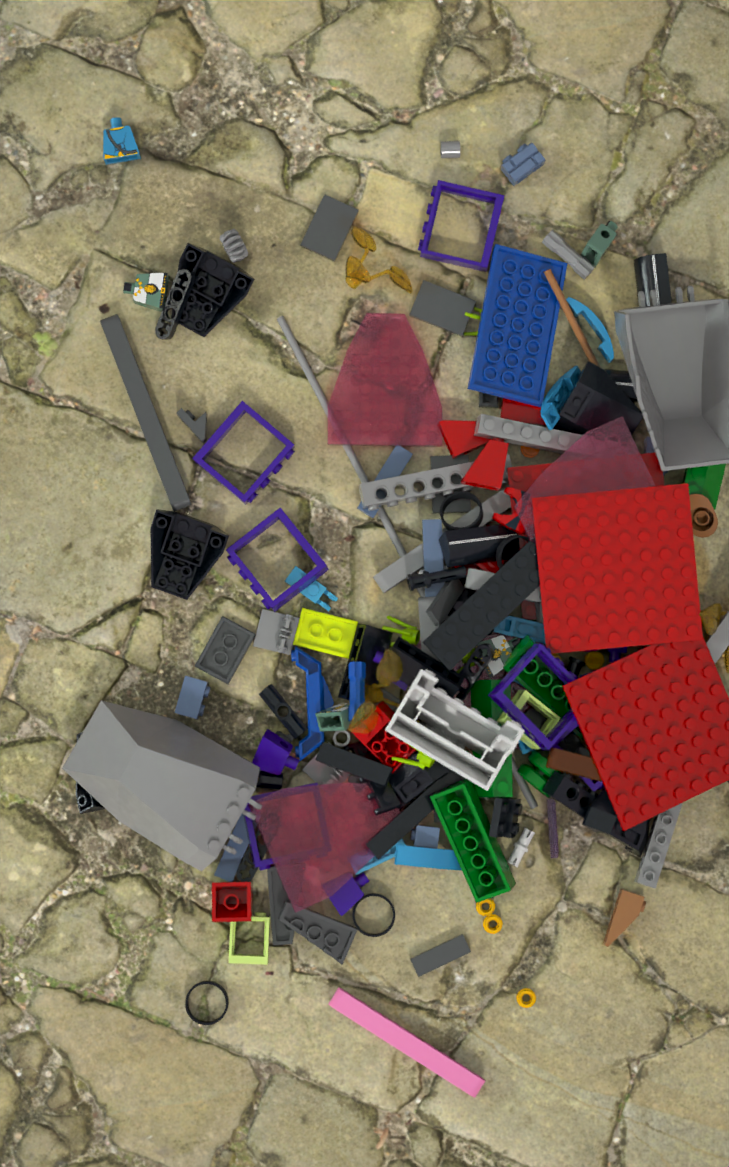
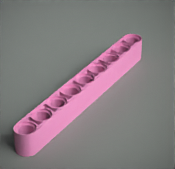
(406, 1042)

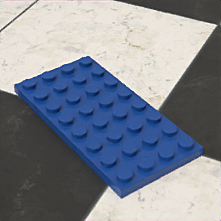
(516, 326)

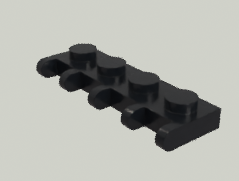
(384, 796)

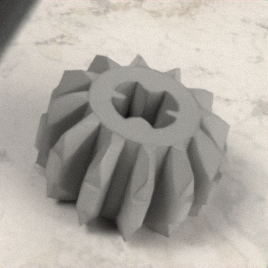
(233, 245)

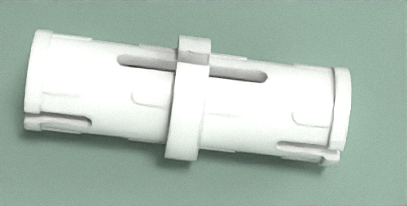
(521, 847)

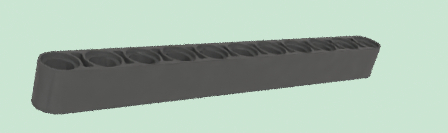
(145, 412)

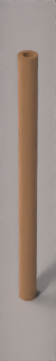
(570, 316)

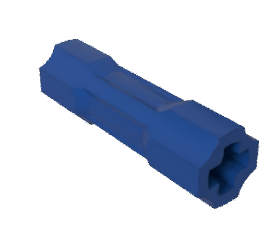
(356, 677)

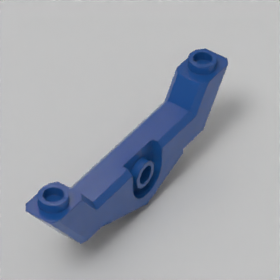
(318, 699)

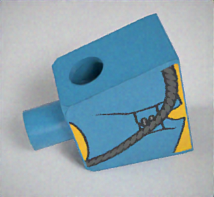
(119, 143)

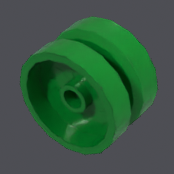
(539, 775)

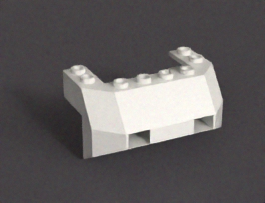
(452, 730)

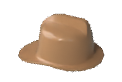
(703, 516)

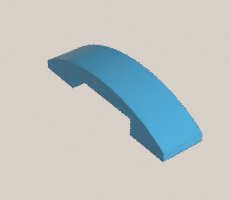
(606, 347)
(557, 397)
(520, 628)
(426, 857)

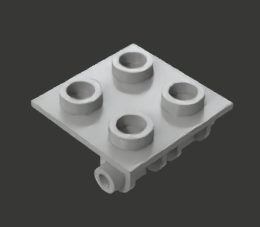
(276, 632)
(323, 773)

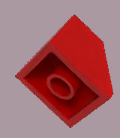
(232, 901)

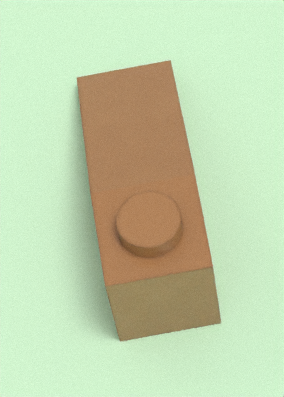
(625, 912)

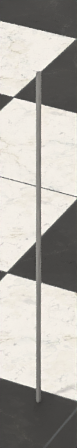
(382, 514)

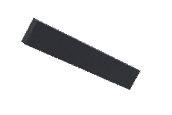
(408, 817)

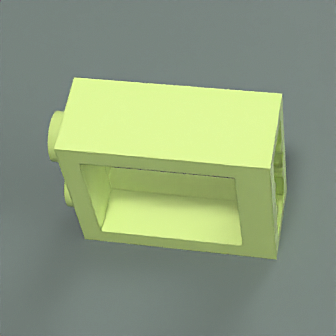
(519, 700)
(248, 958)

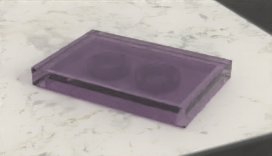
(553, 832)

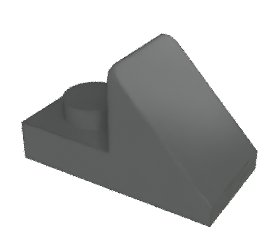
(198, 427)

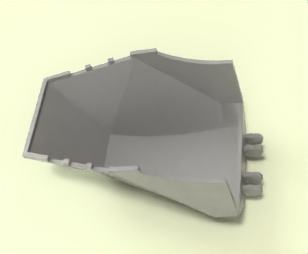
(680, 376)
(164, 781)

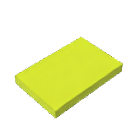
(325, 633)

